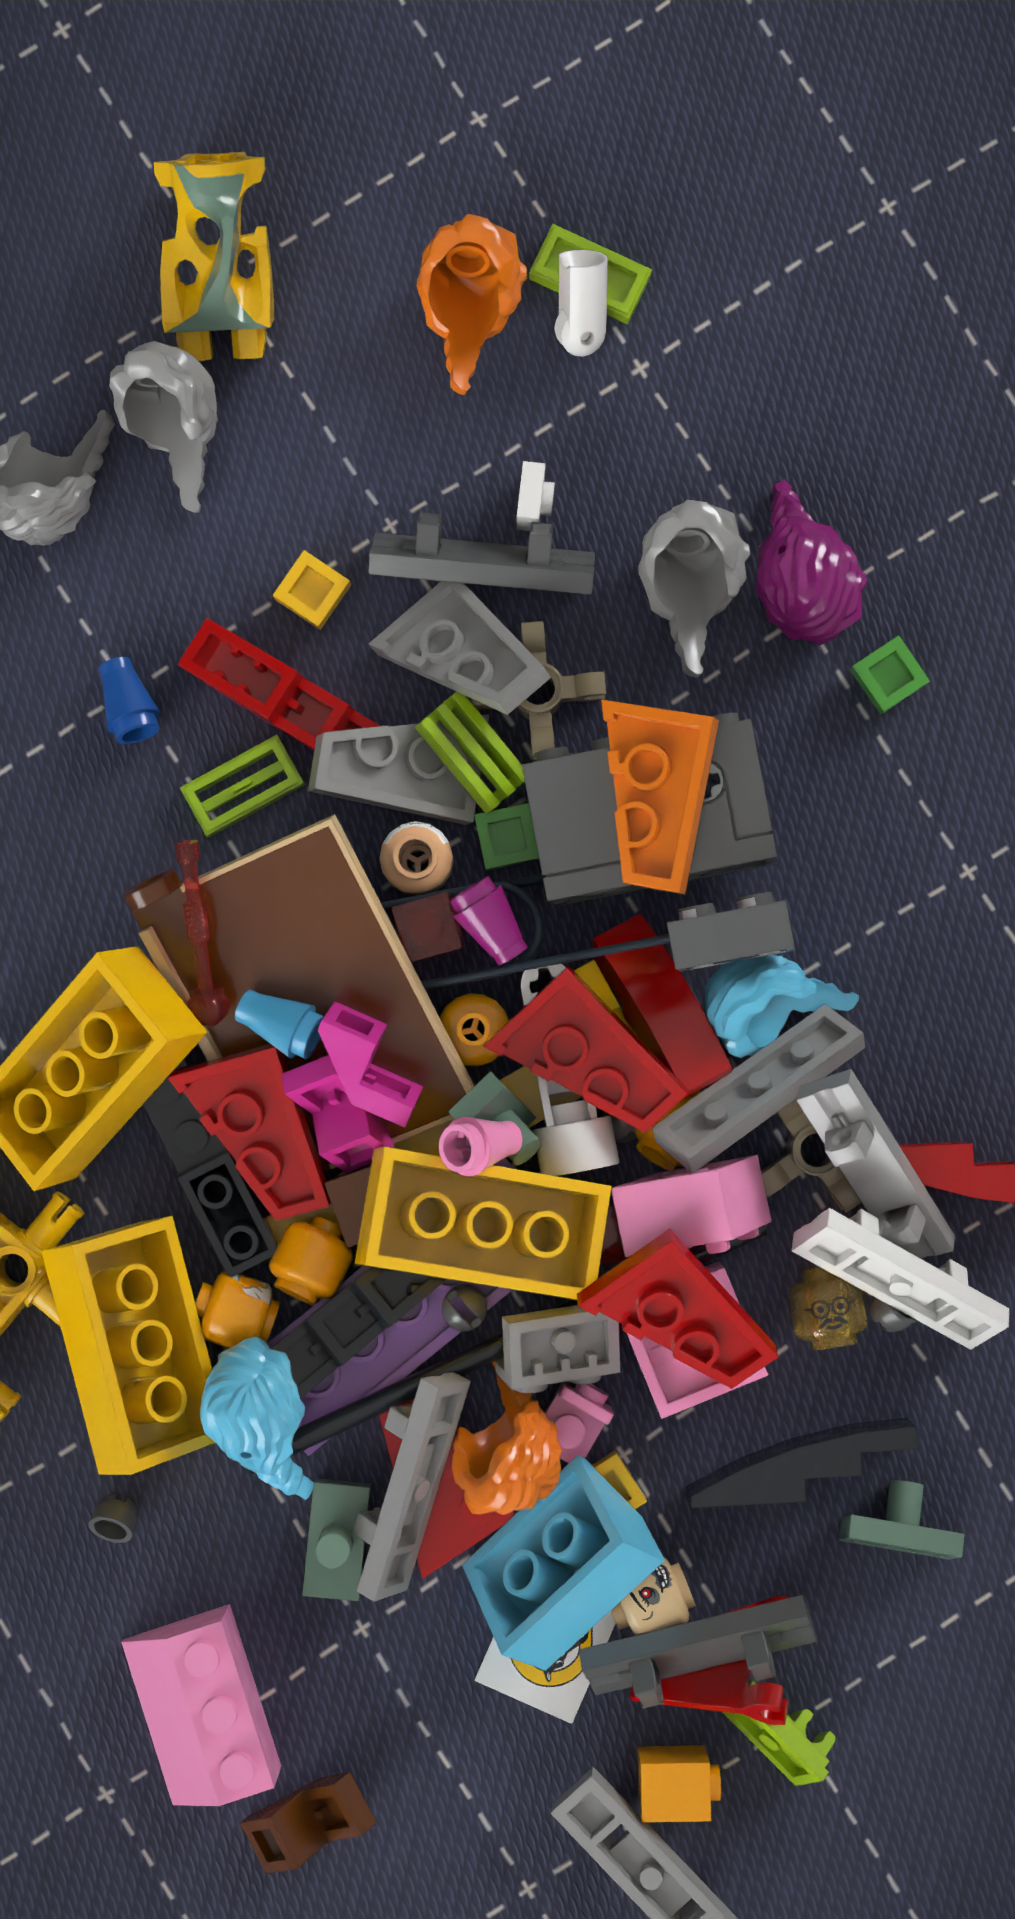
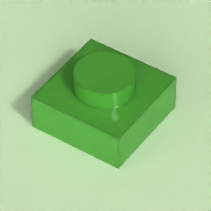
(889, 675)
(507, 837)

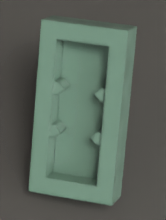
(495, 1102)
(901, 1526)
(333, 1549)

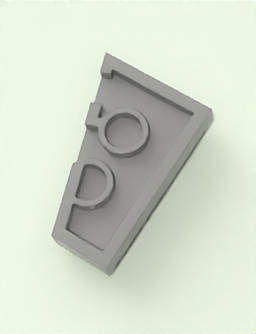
(462, 647)
(391, 771)

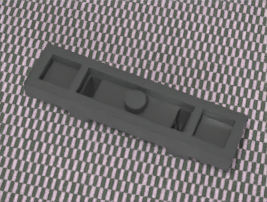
(482, 563)
(698, 1645)

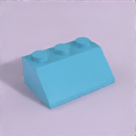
(561, 1566)

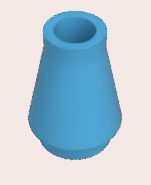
(281, 1022)

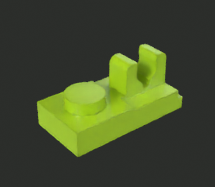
(788, 1746)

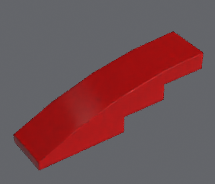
(267, 686)
(953, 1169)

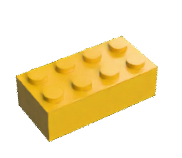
(91, 1065)
(482, 1228)
(132, 1343)

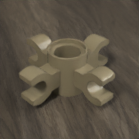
(572, 688)
(792, 1164)

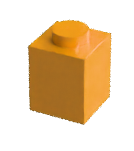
(676, 1783)

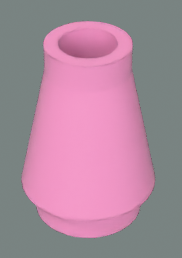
(476, 1144)

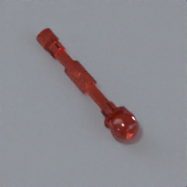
(207, 999)

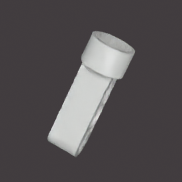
(573, 1133)

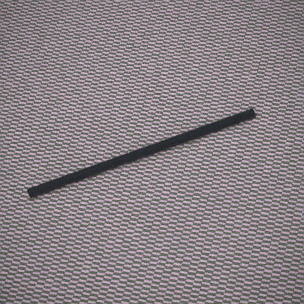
(406, 1388)

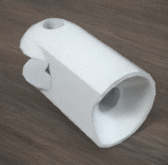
(582, 301)

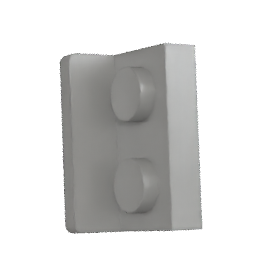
(557, 1348)

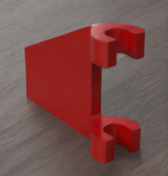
(727, 1689)

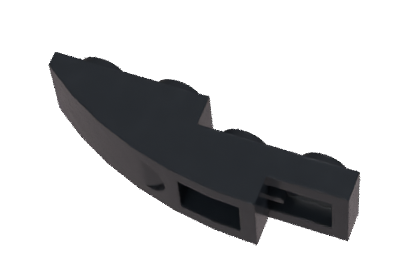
(211, 1182)

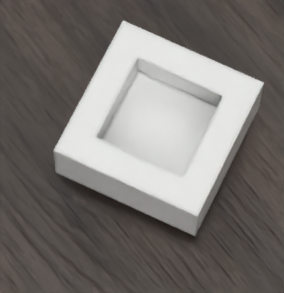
(534, 495)

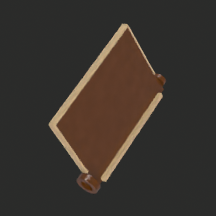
(310, 931)

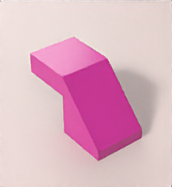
(351, 1045)
(343, 1131)

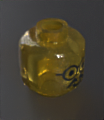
(827, 1310)

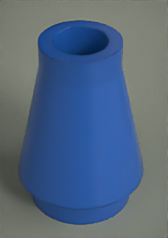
(128, 704)

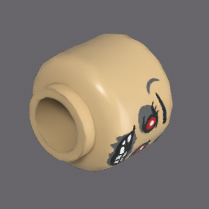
(656, 1602)

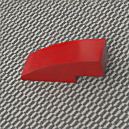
(662, 1007)

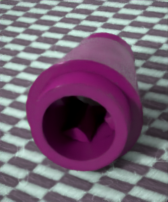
(489, 920)

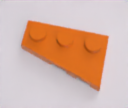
(660, 786)

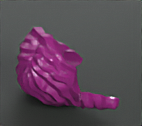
(807, 574)

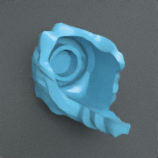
(754, 996)
(254, 1411)

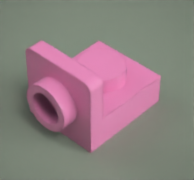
(579, 1417)

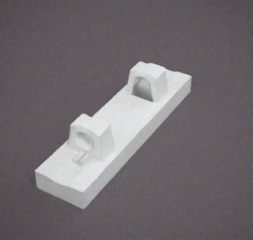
(902, 1280)

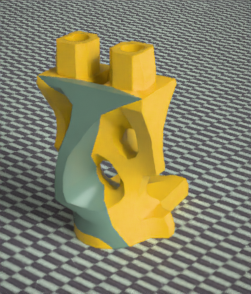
(219, 297)

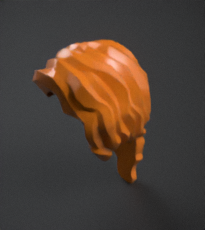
(469, 289)
(511, 1459)

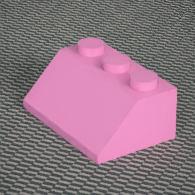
(203, 1710)

